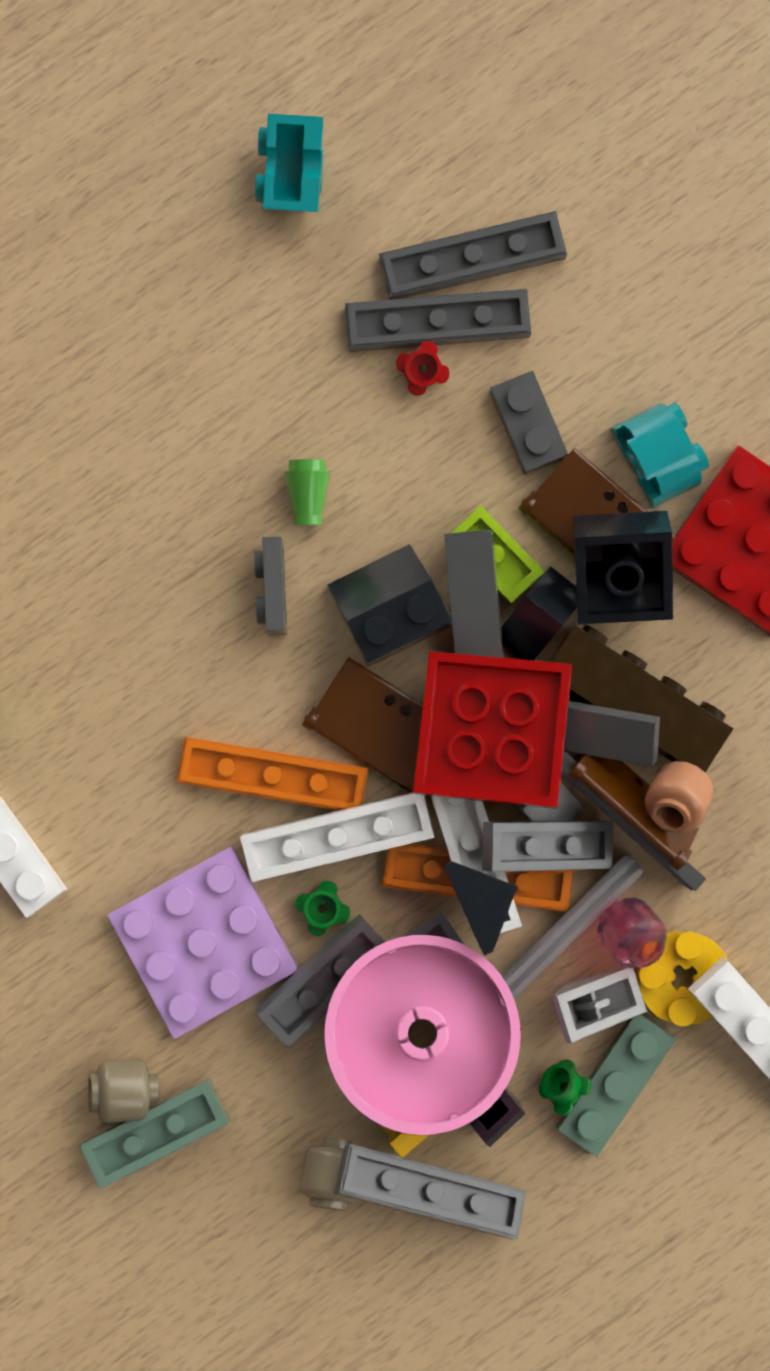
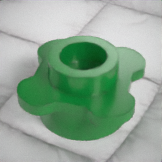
(335, 911)
(556, 1078)

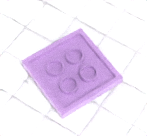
(203, 942)

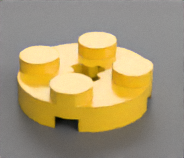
(655, 984)

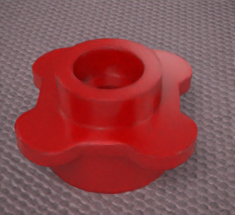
(435, 370)

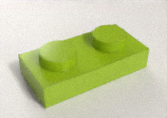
(514, 566)

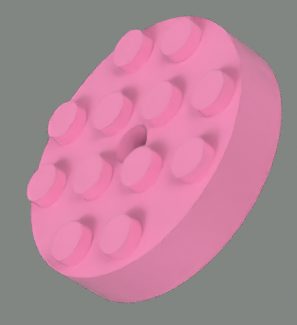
(432, 1085)

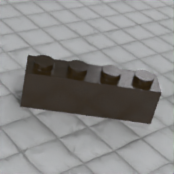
(621, 683)

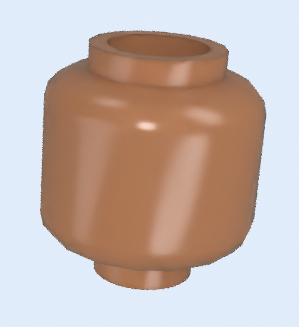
(679, 797)

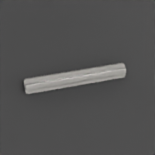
(572, 925)

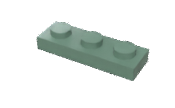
(616, 1083)
(160, 1133)

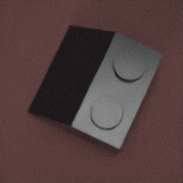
(623, 567)
(390, 605)

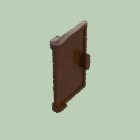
(576, 490)
(362, 723)
(625, 794)

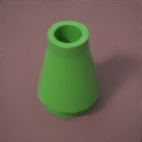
(307, 489)

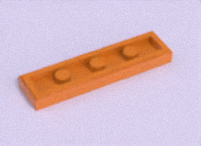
(271, 774)
(422, 870)

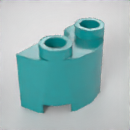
(292, 162)
(661, 452)

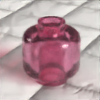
(632, 933)

